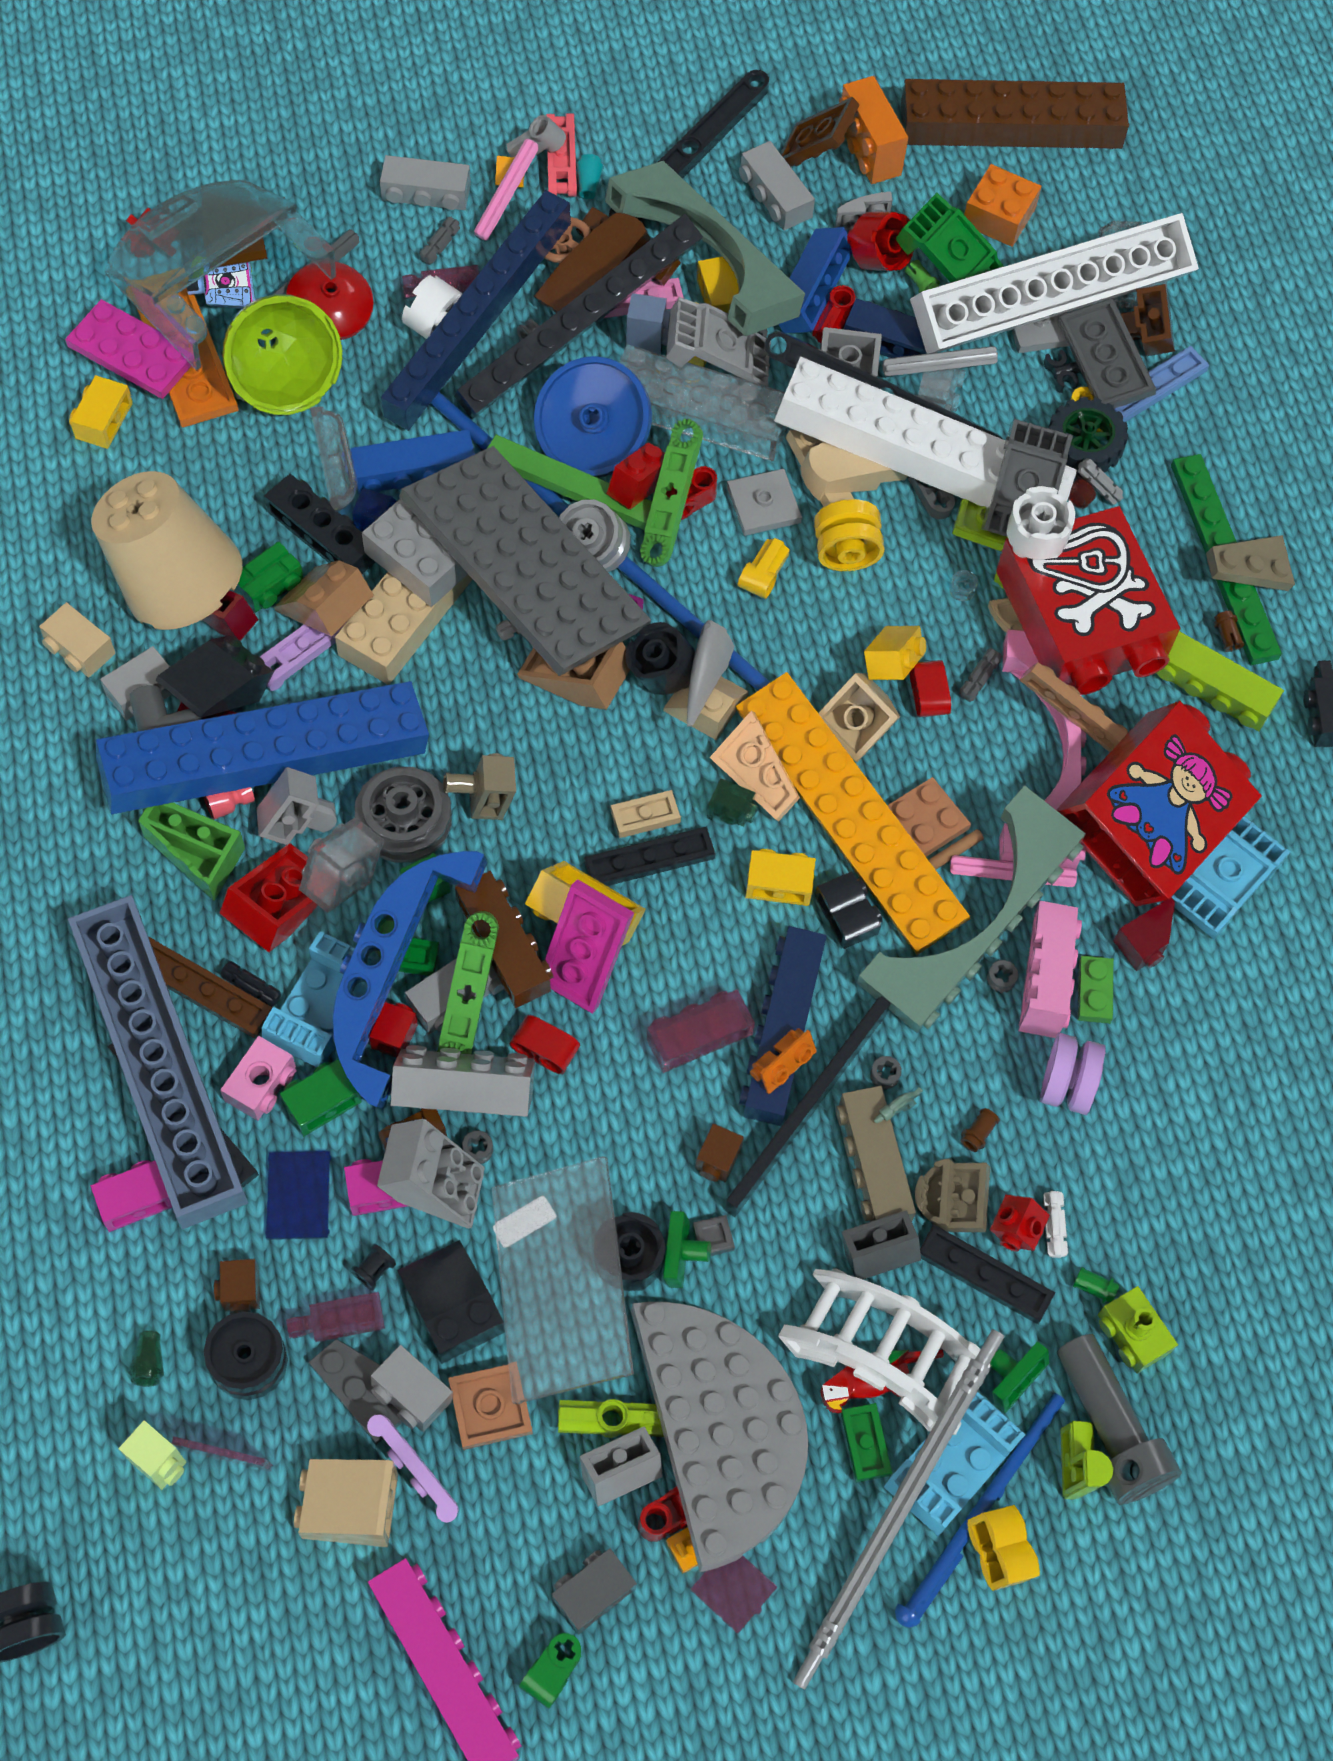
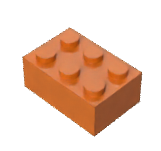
(876, 132)

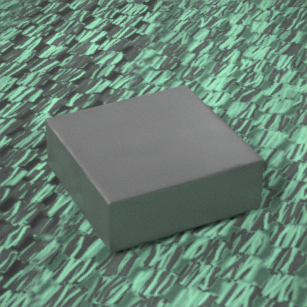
(717, 1232)

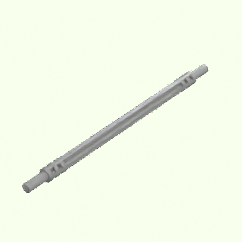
(898, 1509)

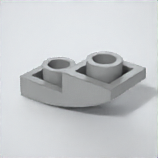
(853, 210)

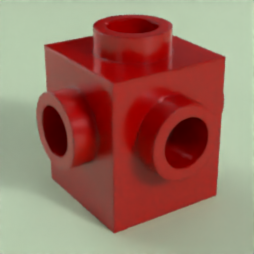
(1019, 1223)

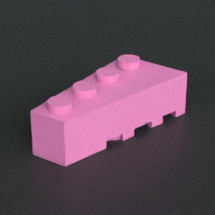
(1050, 970)

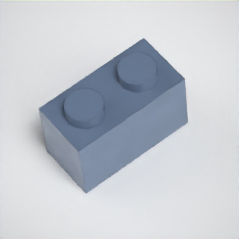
(647, 322)

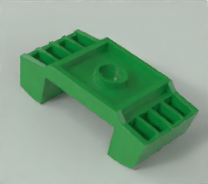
(948, 241)

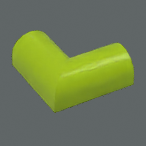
(1082, 1465)

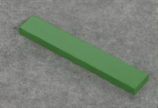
(566, 480)

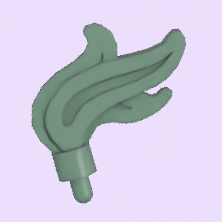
(903, 1102)

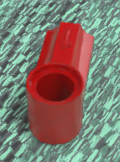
(834, 314)

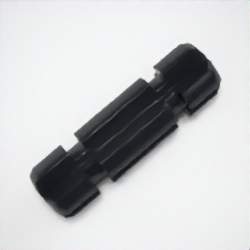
(250, 983)

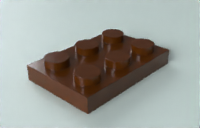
(819, 132)

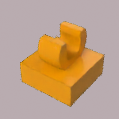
(682, 1550)

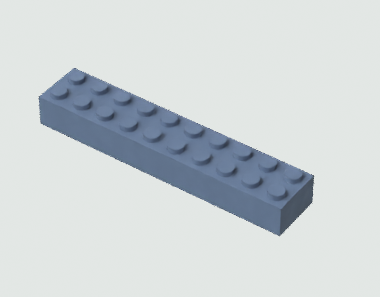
(157, 1063)

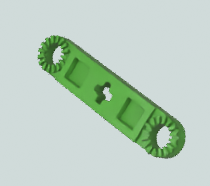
(677, 473)
(470, 969)

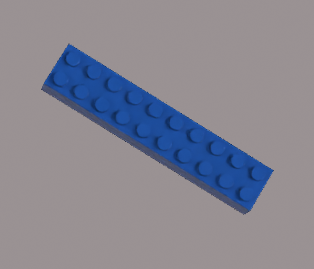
(258, 746)

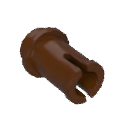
(1228, 630)
(975, 1136)

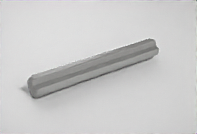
(940, 361)

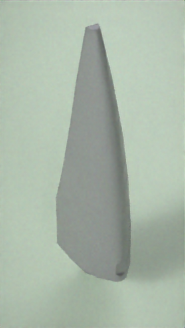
(709, 664)

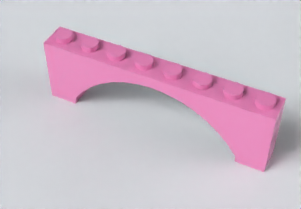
(1018, 658)

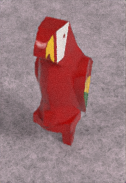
(846, 1386)

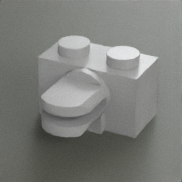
(293, 807)

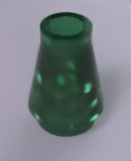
(147, 1360)

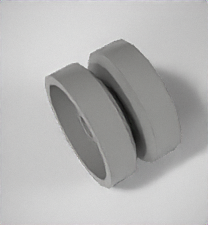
(599, 531)

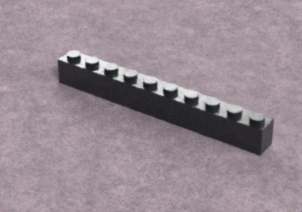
(578, 316)

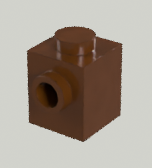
(238, 1286)

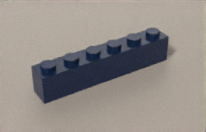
(785, 1011)

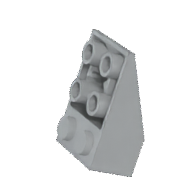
(431, 1173)

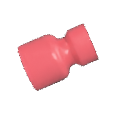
(225, 803)

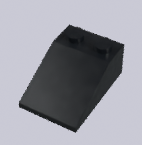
(217, 677)
(452, 1301)

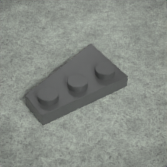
(349, 1378)

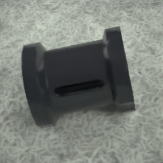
(373, 1267)

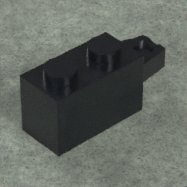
(1320, 704)

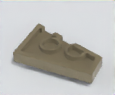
(1253, 562)

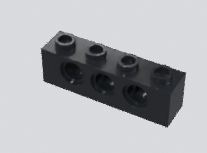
(284, 504)

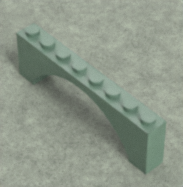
(663, 196)
(920, 985)

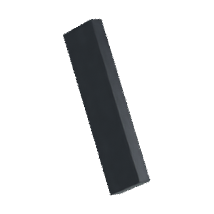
(651, 857)
(986, 1274)

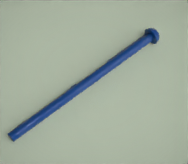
(910, 1614)

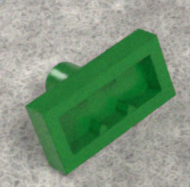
(681, 1250)
(1016, 1374)

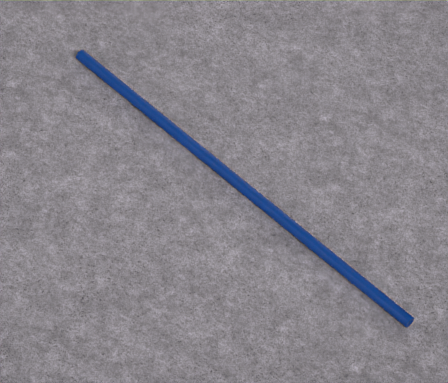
(628, 567)

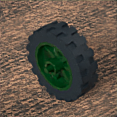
(1090, 417)

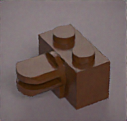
(1151, 320)

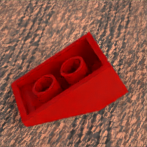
(268, 899)

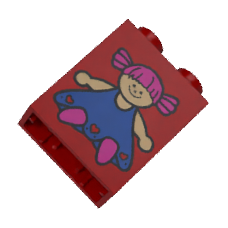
(1160, 803)

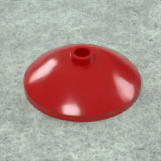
(347, 307)

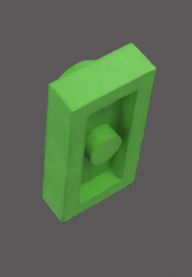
(1095, 989)

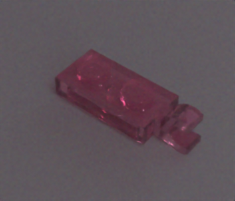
(457, 277)
(339, 1318)

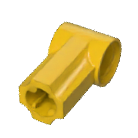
(762, 573)

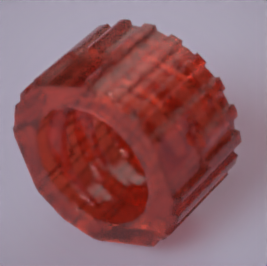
(1081, 494)

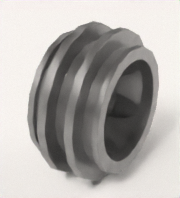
(418, 792)

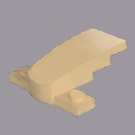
(834, 472)

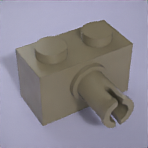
(489, 786)

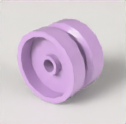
(1078, 1075)

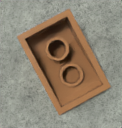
(326, 597)
(588, 684)

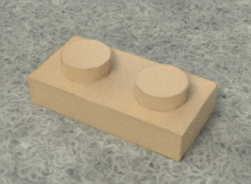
(645, 814)

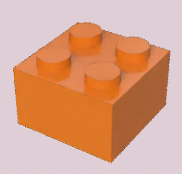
(1002, 204)

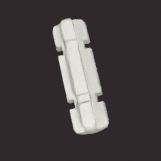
(1056, 1224)

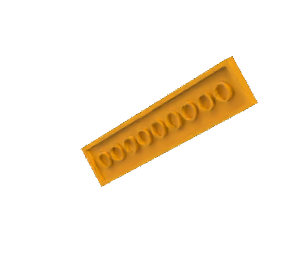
(856, 816)

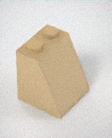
(347, 1501)

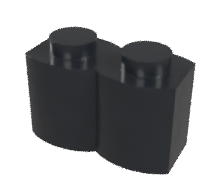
(848, 909)

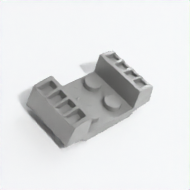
(709, 335)

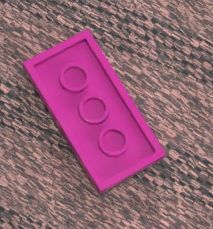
(128, 348)
(586, 945)

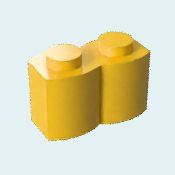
(1003, 1547)

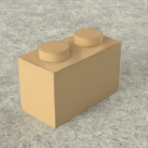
(76, 640)

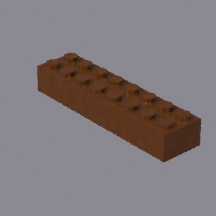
(1014, 113)

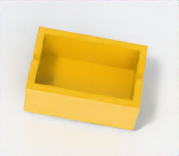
(553, 886)

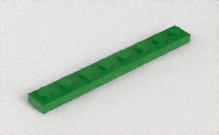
(1215, 530)

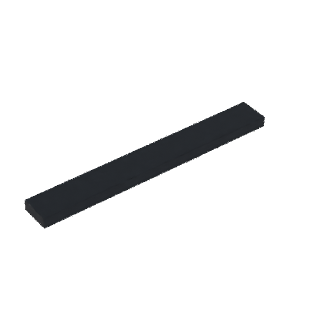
(806, 1107)

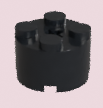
(661, 658)
(644, 1265)

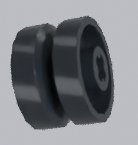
(249, 1335)
(26, 1620)

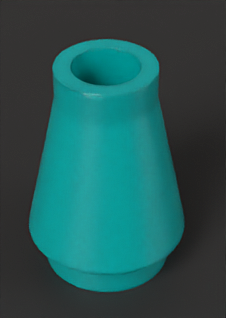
(589, 173)

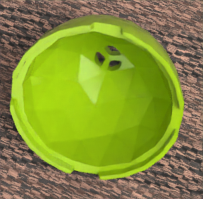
(297, 366)

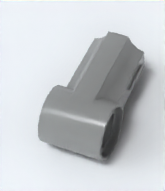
(543, 132)

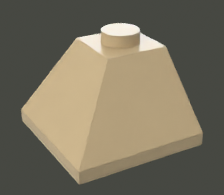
(717, 710)
(859, 715)

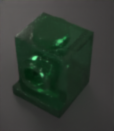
(732, 804)

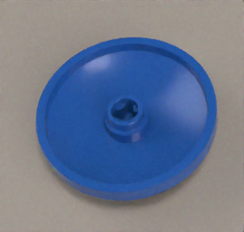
(592, 415)

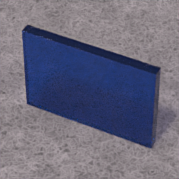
(298, 1195)

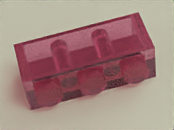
(699, 1030)

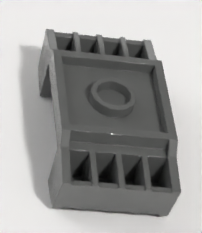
(1031, 459)

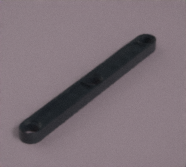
(715, 124)
(798, 348)

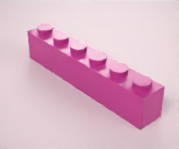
(441, 1665)

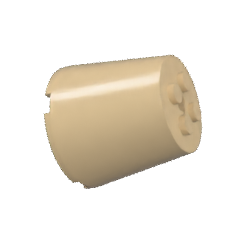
(164, 551)

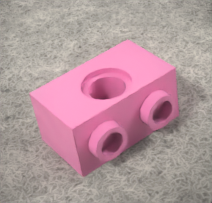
(260, 1059)

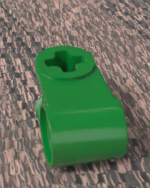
(550, 1675)

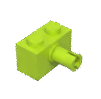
(1136, 1330)

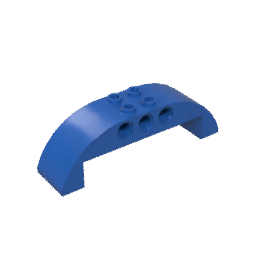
(404, 904)

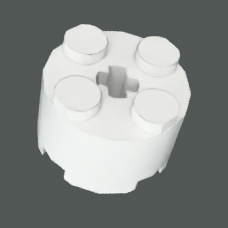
(430, 306)
(1040, 523)

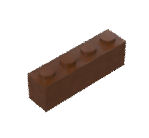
(514, 952)

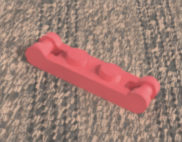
(563, 161)

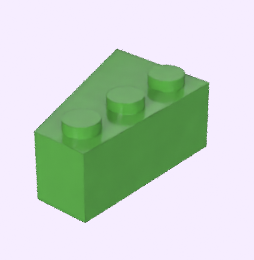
(194, 844)

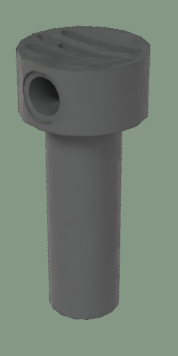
(1137, 1463)

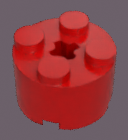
(875, 241)

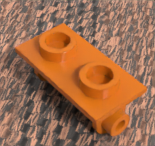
(794, 1050)

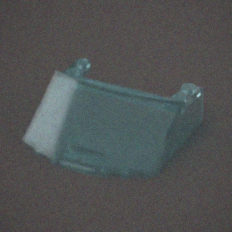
(191, 238)

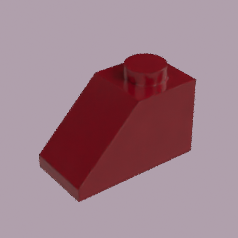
(233, 617)
(1147, 936)

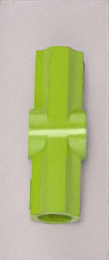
(587, 1418)

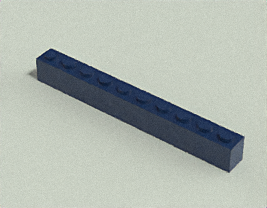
(476, 310)

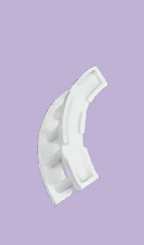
(874, 1366)

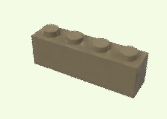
(875, 1155)

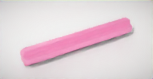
(506, 189)
(1000, 870)

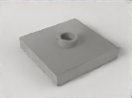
(1039, 335)
(764, 502)

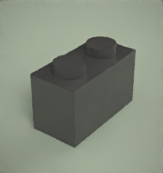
(881, 1245)
(593, 1589)

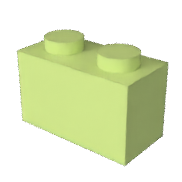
(153, 1456)

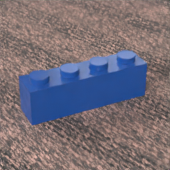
(817, 275)
(408, 460)

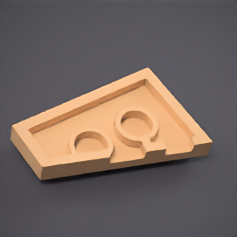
(756, 766)

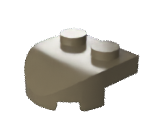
(955, 1195)

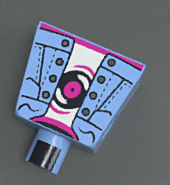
(226, 286)

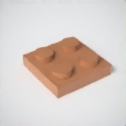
(929, 816)
(486, 1408)

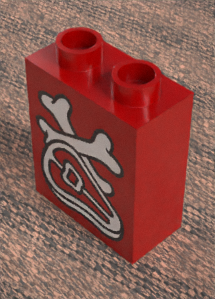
(1092, 605)

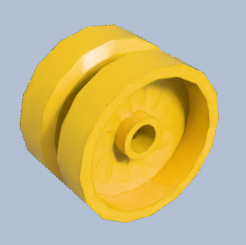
(849, 535)

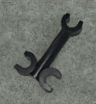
(1061, 371)

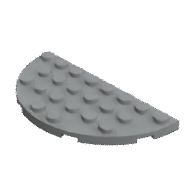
(727, 1426)

